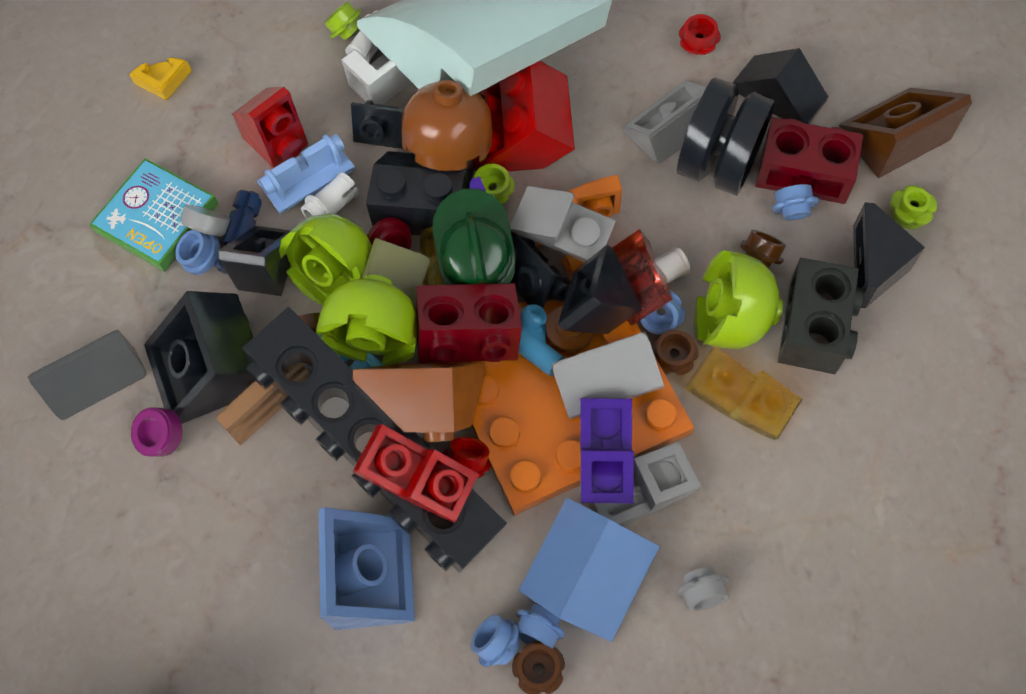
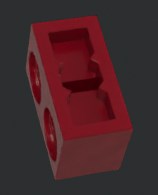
(808, 159)
(468, 323)

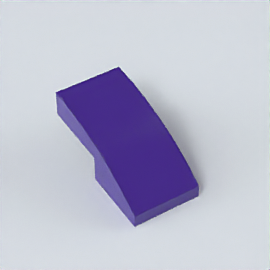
(606, 451)

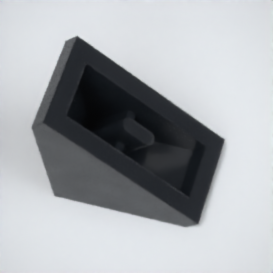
(787, 79)
(881, 252)
(255, 261)
(598, 296)

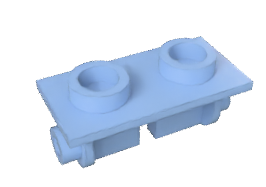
(306, 174)

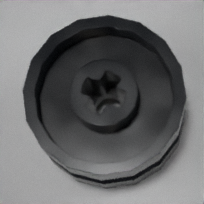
(720, 135)

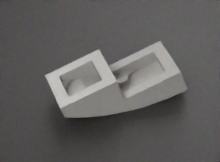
(658, 482)

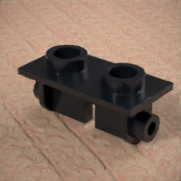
(377, 124)
(533, 277)

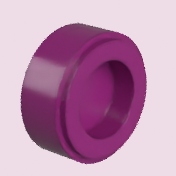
(156, 432)

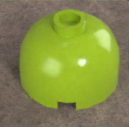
(325, 254)
(738, 303)
(371, 319)

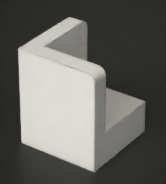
(376, 80)

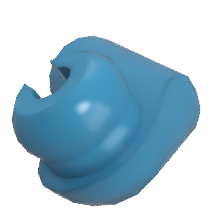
(533, 339)

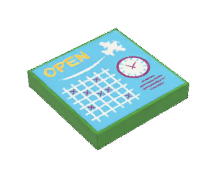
(148, 213)

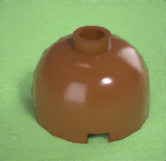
(446, 126)

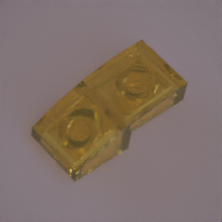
(739, 394)

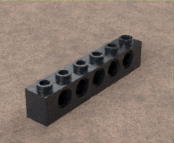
(291, 341)

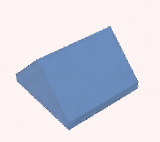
(364, 570)
(588, 570)

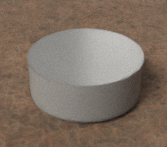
(205, 220)

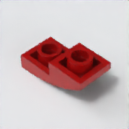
(415, 473)

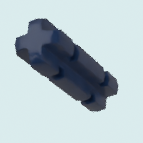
(241, 220)

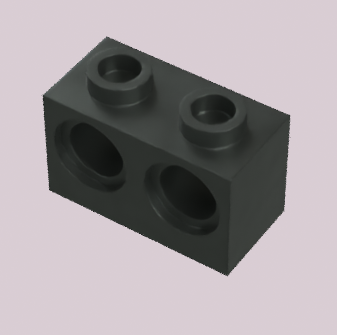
(811, 313)

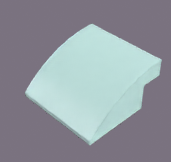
(478, 38)

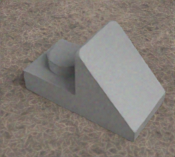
(560, 224)

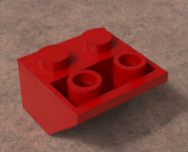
(529, 119)

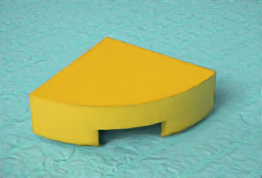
(161, 77)

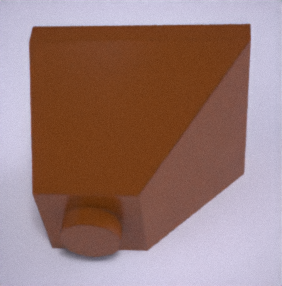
(425, 395)

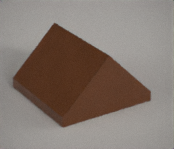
(907, 126)

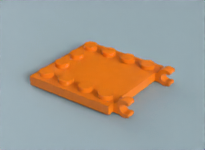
(529, 430)

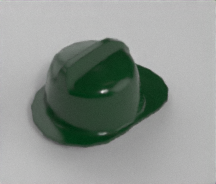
(473, 239)

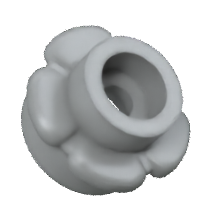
(704, 589)

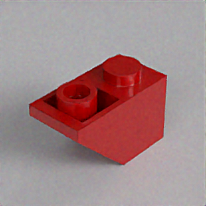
(272, 125)

